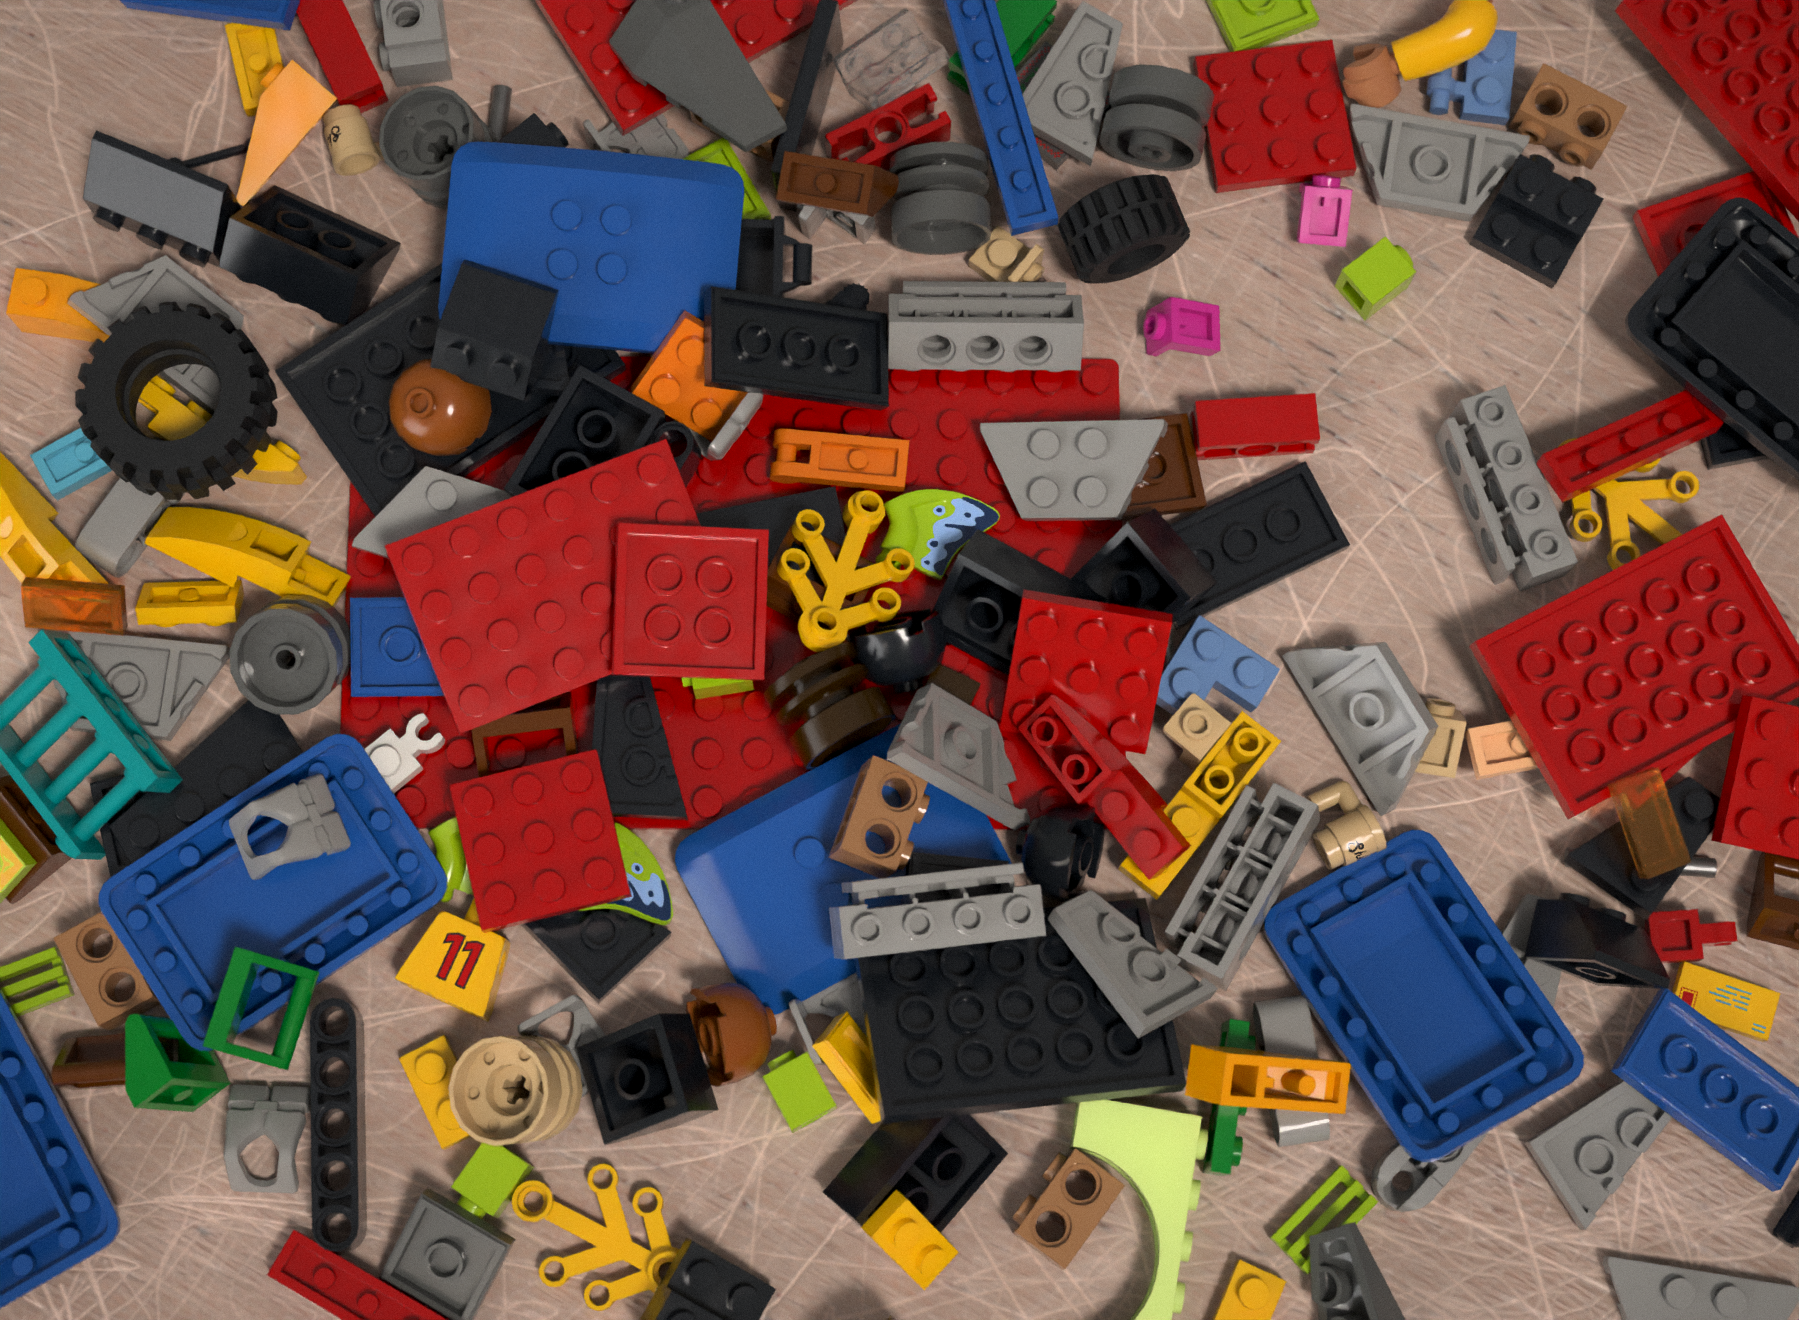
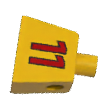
(458, 963)

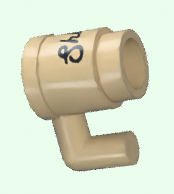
(350, 141)
(1351, 835)

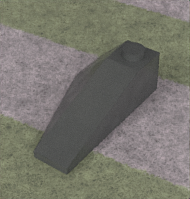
(697, 65)
(1347, 1278)

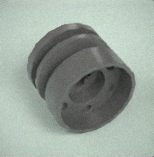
(424, 134)
(940, 198)

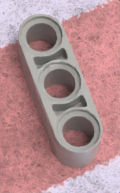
(120, 526)
(1287, 1028)

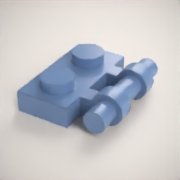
(1485, 84)

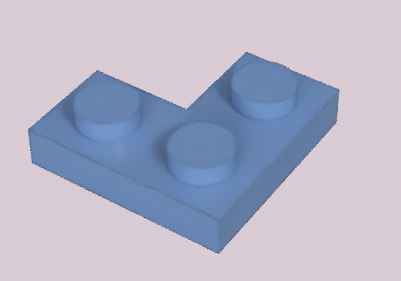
(1216, 660)

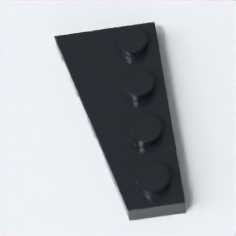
(218, 769)

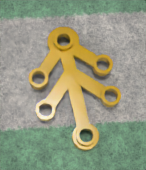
(1624, 501)
(840, 575)
(612, 1242)

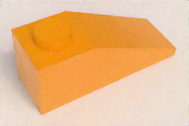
(283, 119)
(40, 305)
(1267, 1080)

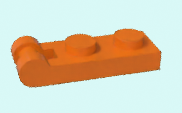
(840, 460)

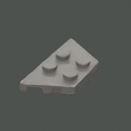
(1430, 161)
(149, 286)
(1072, 465)
(423, 504)
(151, 676)
(1368, 713)
(958, 753)
(1677, 1293)

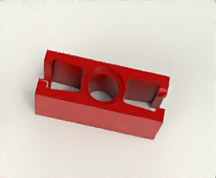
(341, 53)
(890, 118)
(1255, 426)

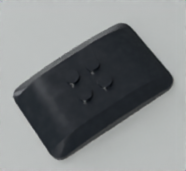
(1730, 326)

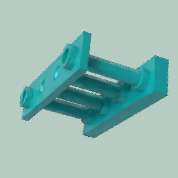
(115, 733)

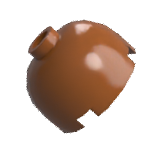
(438, 410)
(731, 1030)

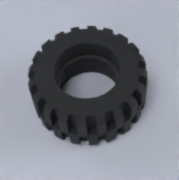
(138, 354)

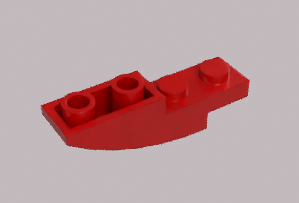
(1108, 782)

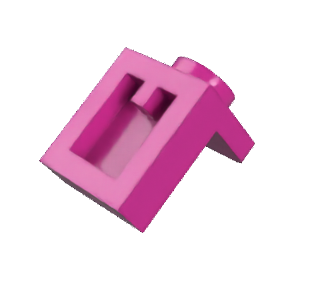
(1324, 211)
(1182, 327)

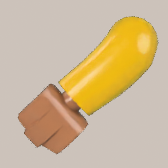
(1443, 45)

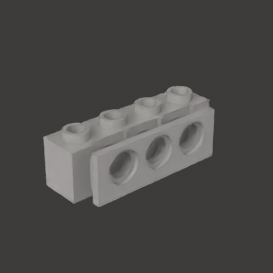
(414, 41)
(985, 326)
(1504, 491)
(1250, 886)
(937, 923)

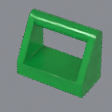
(234, 999)
(164, 1084)

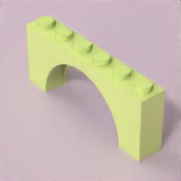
(1157, 1158)

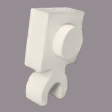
(397, 756)

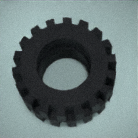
(1123, 229)

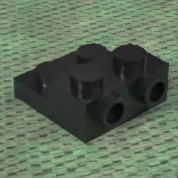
(1537, 219)
(707, 1288)

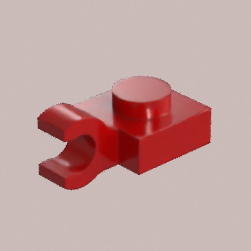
(1680, 935)

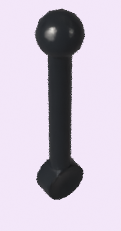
(215, 156)

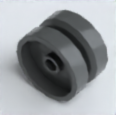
(1157, 117)
(283, 680)

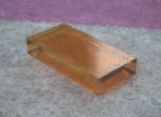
(74, 606)
(1649, 823)

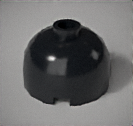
(901, 649)
(1061, 849)

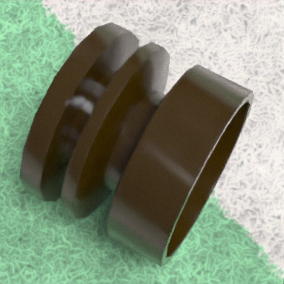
(825, 699)

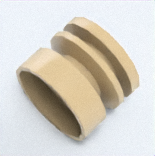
(490, 1093)

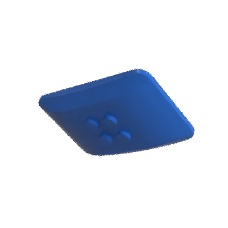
(609, 230)
(769, 878)
(195, 901)
(1423, 996)
(49, 1187)

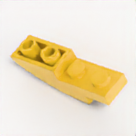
(178, 421)
(29, 539)
(243, 547)
(1210, 793)

